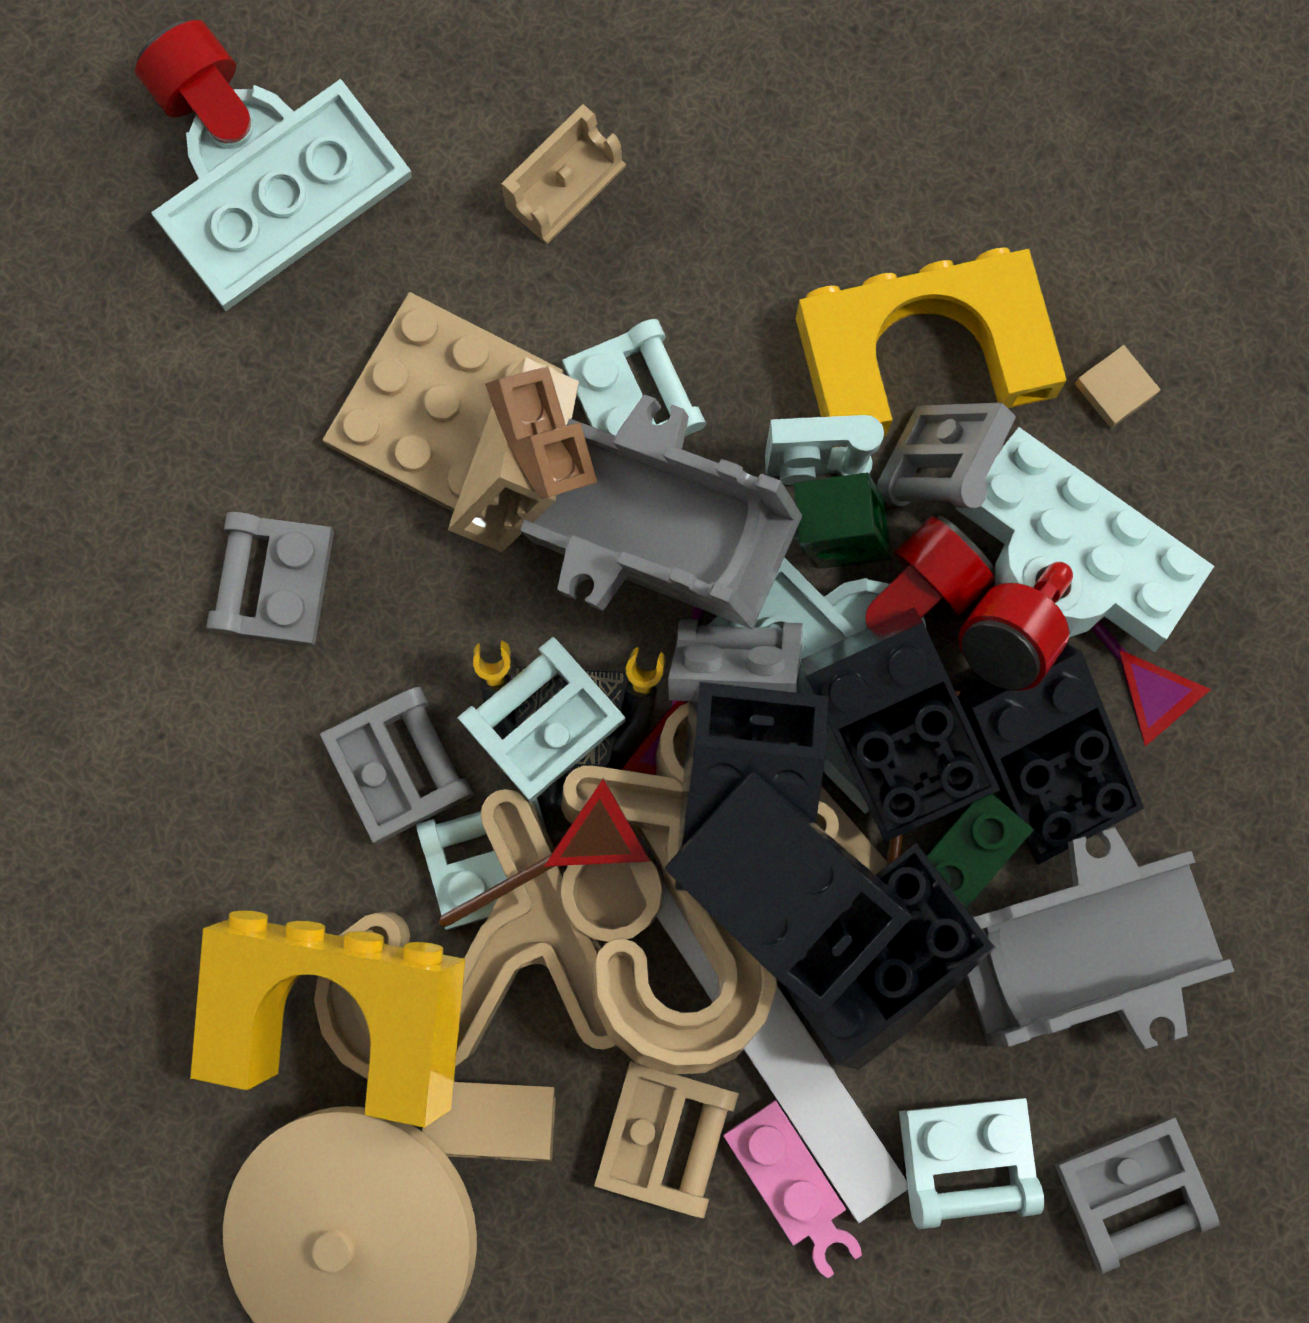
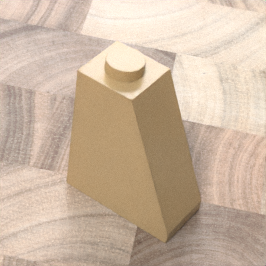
(496, 489)

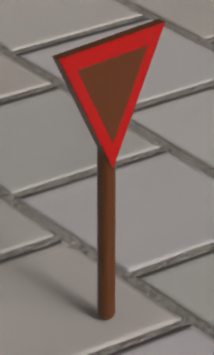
(595, 837)

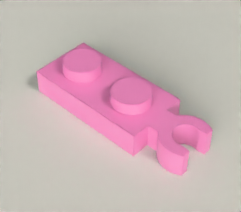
(790, 1182)

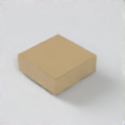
(1117, 386)

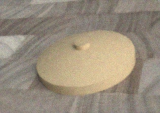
(349, 1224)

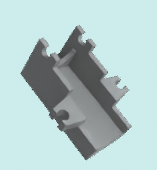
(669, 521)
(1101, 947)

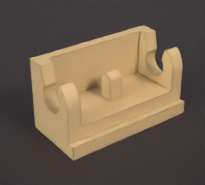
(563, 175)
(497, 1122)

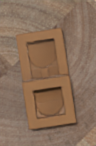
(533, 424)

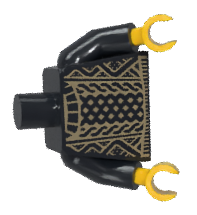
(632, 699)

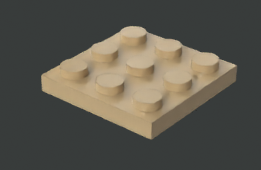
(424, 400)

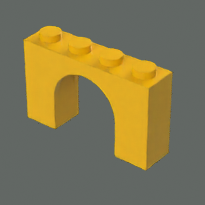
(990, 296)
(404, 992)

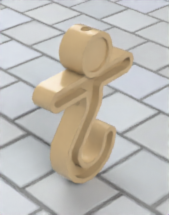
(541, 922)
(622, 995)

